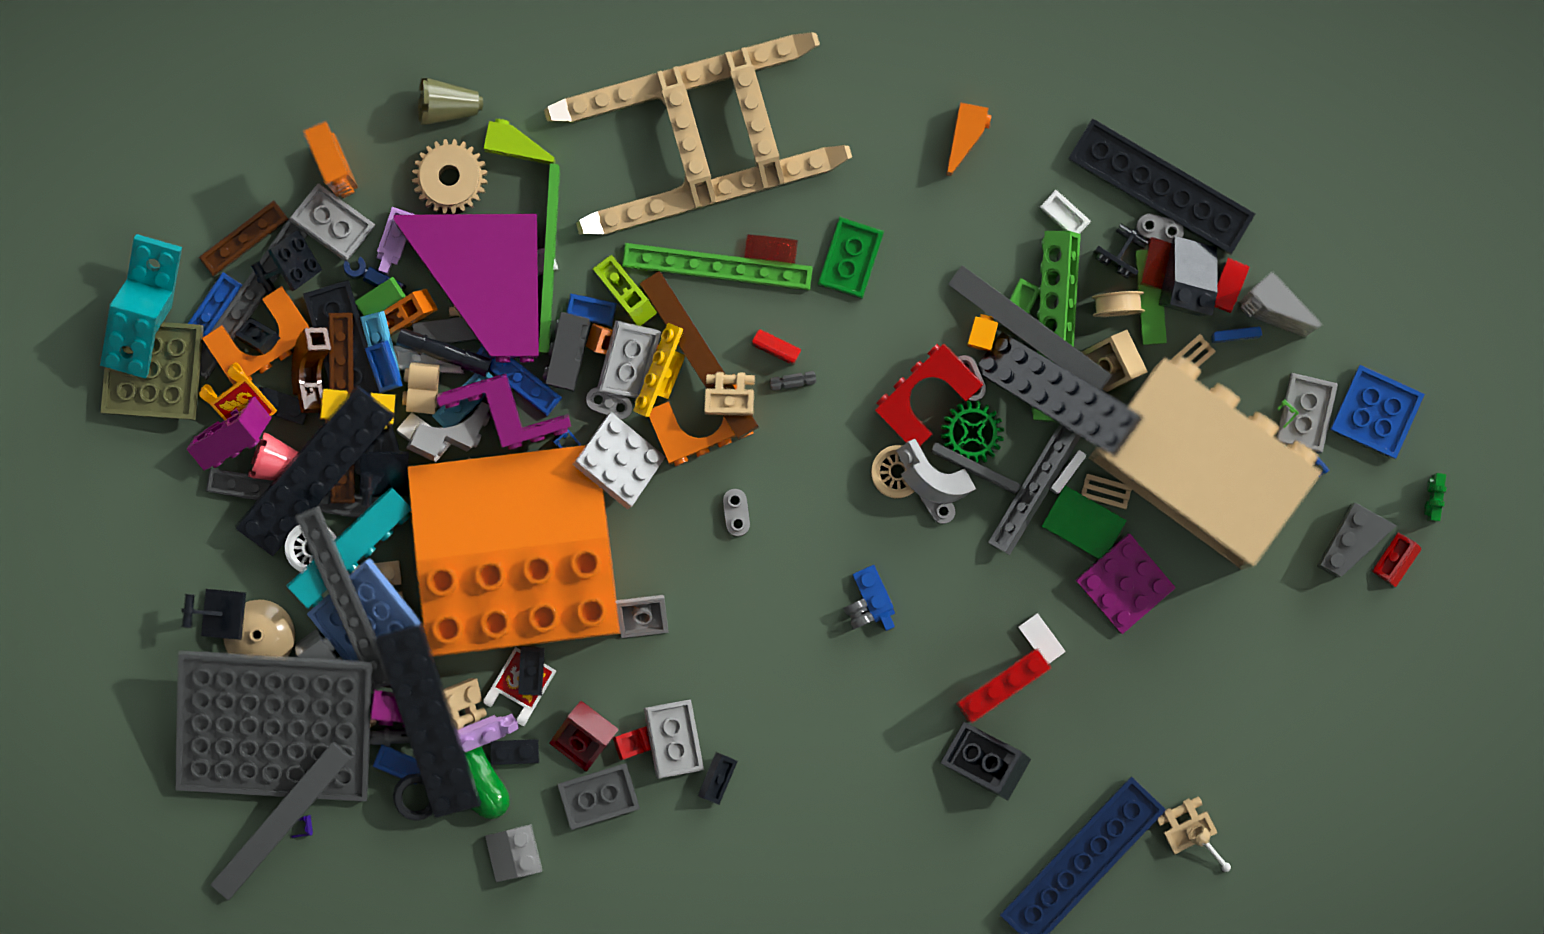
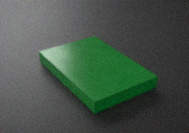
(850, 257)
(1083, 523)

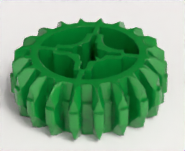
(964, 424)

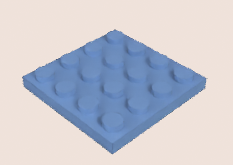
(381, 604)

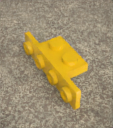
(662, 371)

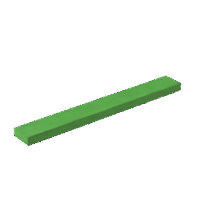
(549, 258)
(717, 266)

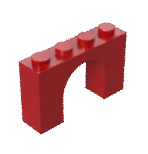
(941, 364)
(1003, 686)

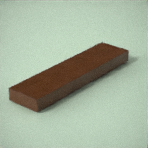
(243, 238)

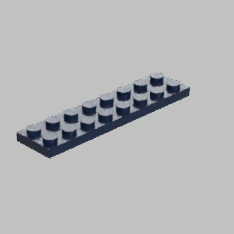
(1084, 860)

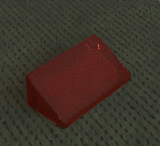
(1155, 263)

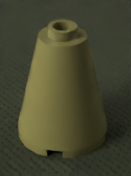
(446, 102)

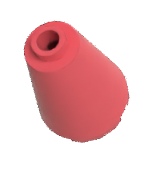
(270, 458)

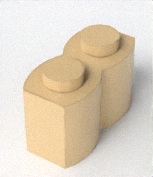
(422, 388)

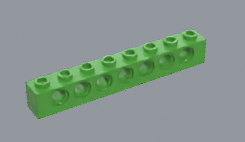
(1066, 289)

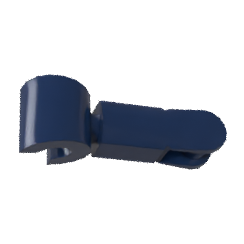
(370, 275)

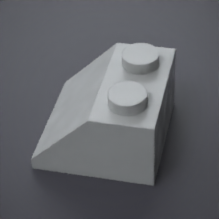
(514, 853)

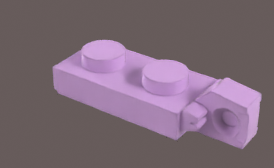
(391, 243)
(486, 731)

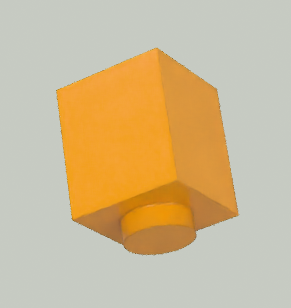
(982, 333)

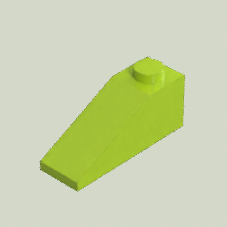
(510, 142)
(625, 290)

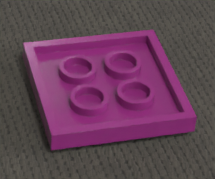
(1125, 583)

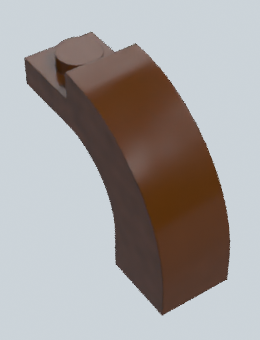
(307, 363)

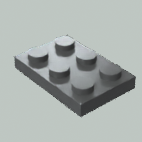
(598, 796)

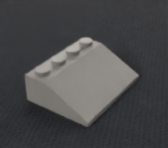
(1279, 307)

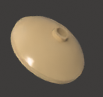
(274, 625)

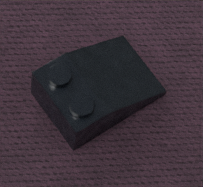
(1190, 278)
(986, 761)

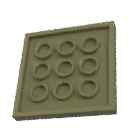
(171, 380)

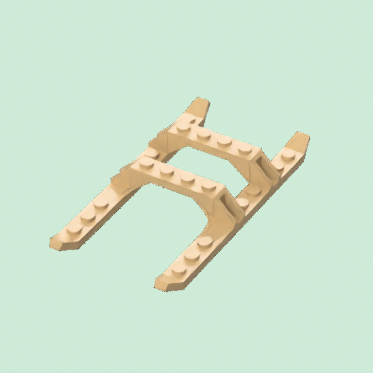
(698, 186)

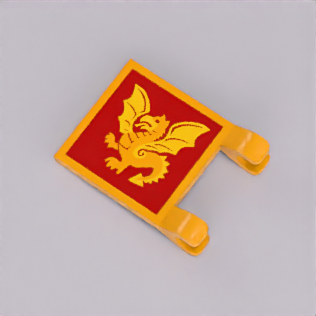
(236, 396)

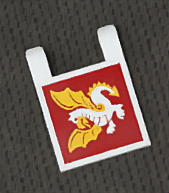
(508, 684)

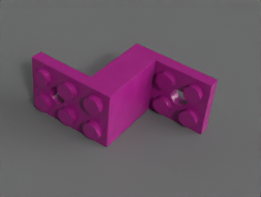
(504, 411)

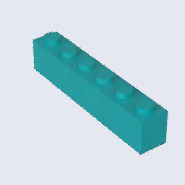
(354, 543)

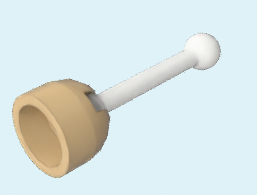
(1200, 837)

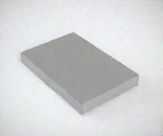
(332, 222)
(628, 359)
(1314, 402)
(673, 739)

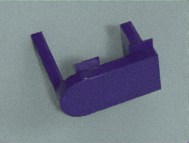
(308, 828)

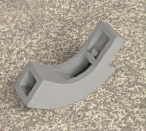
(930, 482)

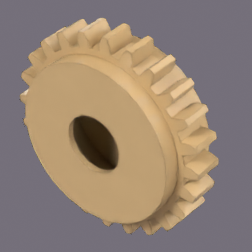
(448, 157)

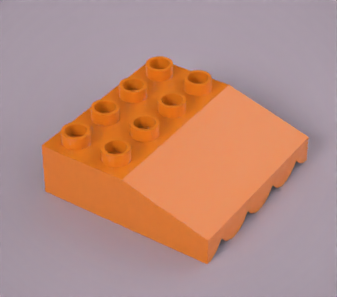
(511, 552)

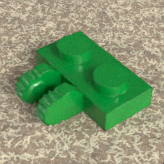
(1434, 506)

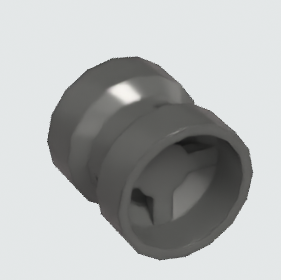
(858, 614)

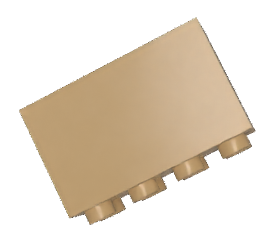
(1210, 463)

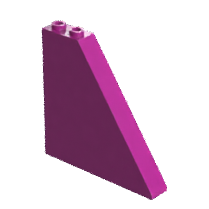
(486, 273)

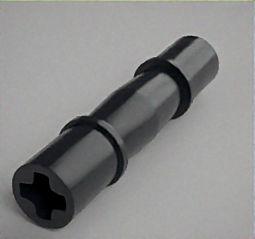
(444, 352)

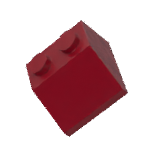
(583, 736)

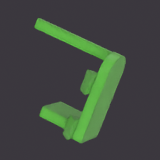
(1292, 410)

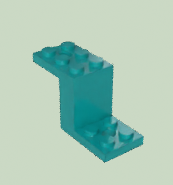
(141, 306)

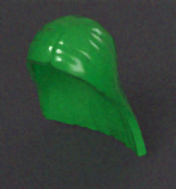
(490, 788)

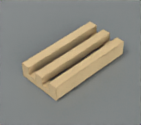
(1205, 345)
(1126, 496)

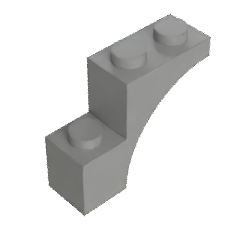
(429, 440)

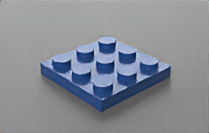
(1377, 412)

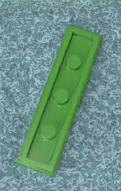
(1153, 319)

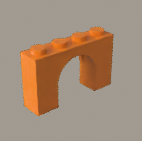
(331, 160)
(290, 326)
(678, 444)

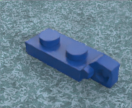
(875, 595)

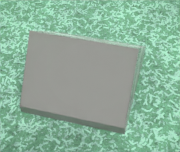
(642, 616)

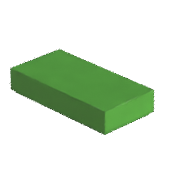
(1025, 295)
(380, 297)

